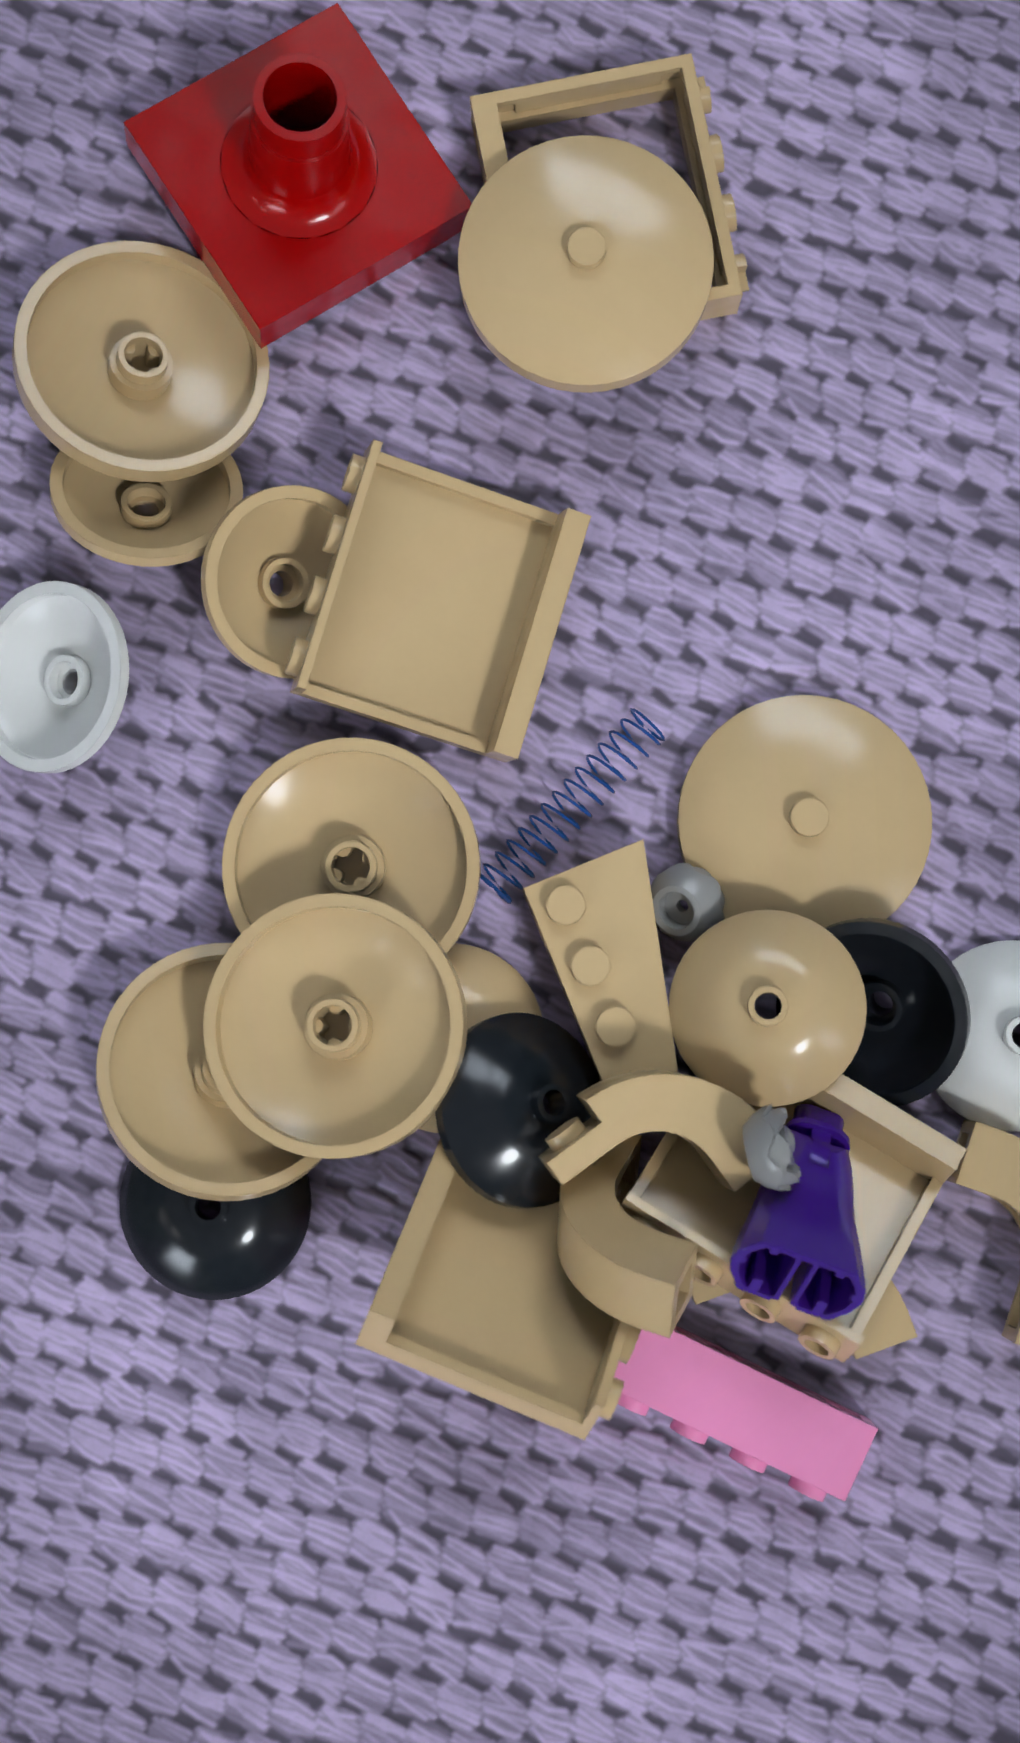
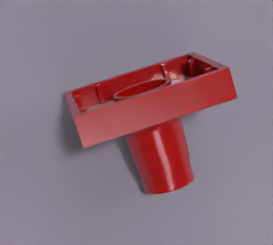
(298, 174)

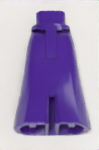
(806, 1228)

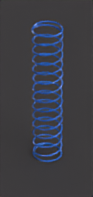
(503, 894)

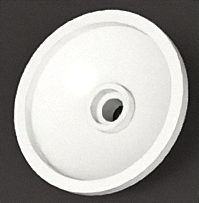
(59, 676)
(988, 1074)

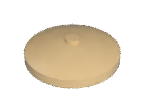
(585, 263)
(137, 362)
(807, 811)
(354, 823)
(334, 1026)
(162, 1093)

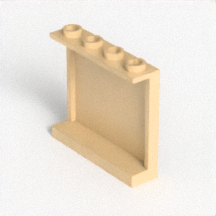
(436, 605)
(895, 1181)
(491, 1310)

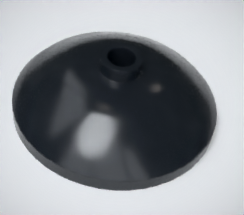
(925, 1033)
(495, 1108)
(217, 1255)

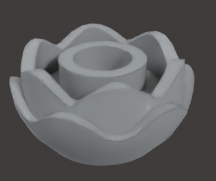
(698, 890)
(770, 1149)

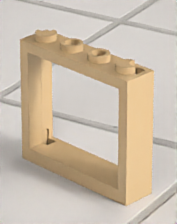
(621, 89)

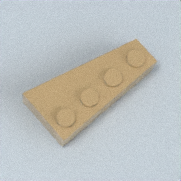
(608, 959)

